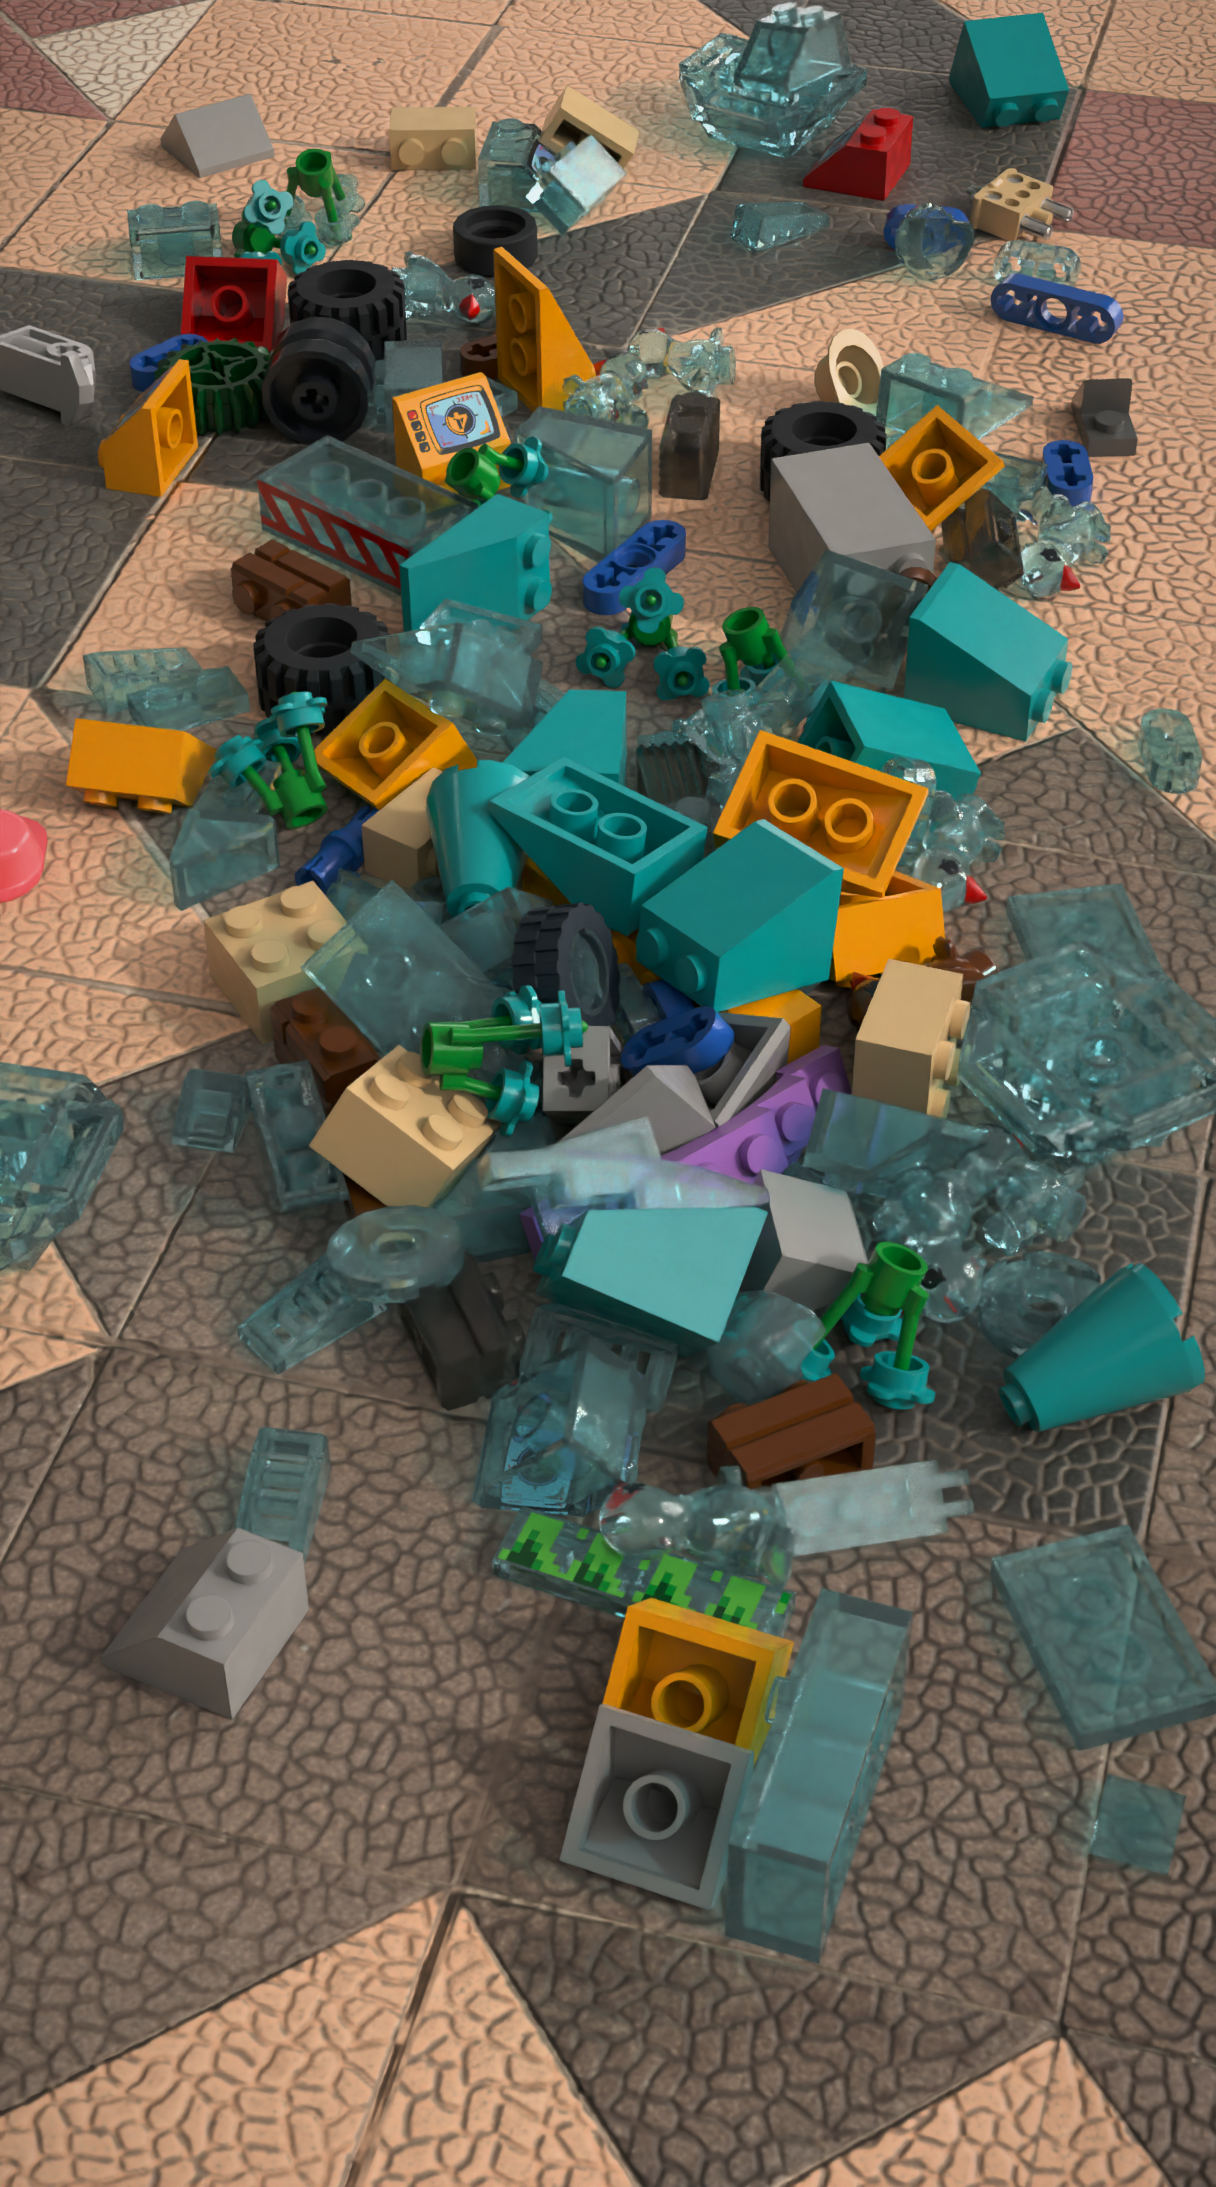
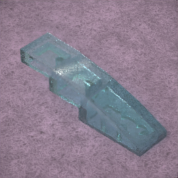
(628, 1179)

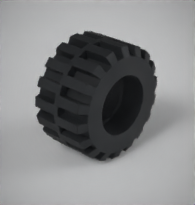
(355, 294)
(816, 428)
(311, 653)

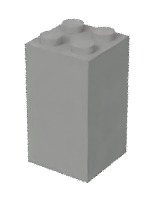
(843, 505)

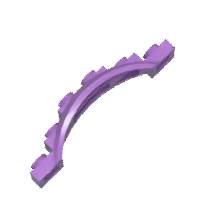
(763, 1134)

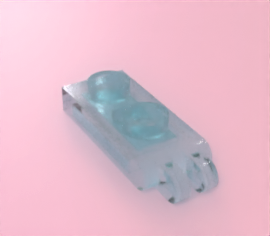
(871, 1506)

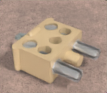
(1016, 206)

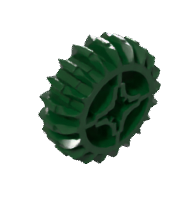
(224, 383)

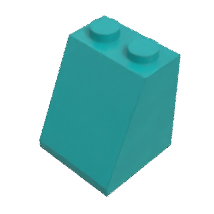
(1009, 71)
(983, 657)
(879, 726)
(583, 728)
(744, 921)
(653, 1268)

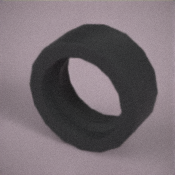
(490, 228)

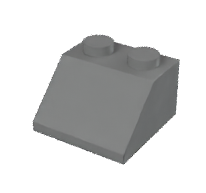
(214, 1621)

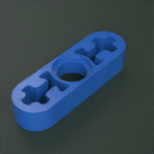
(1076, 301)
(629, 562)

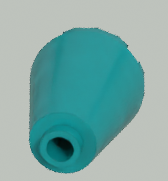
(469, 844)
(1104, 1356)

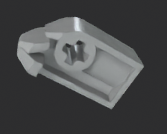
(48, 371)
(594, 1077)

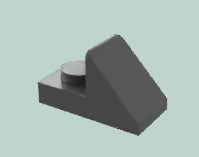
(1104, 417)

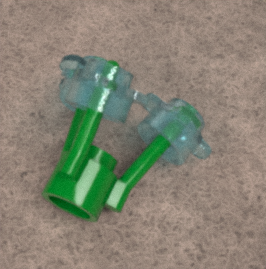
(338, 191)

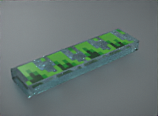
(583, 1568)

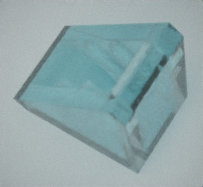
(220, 853)

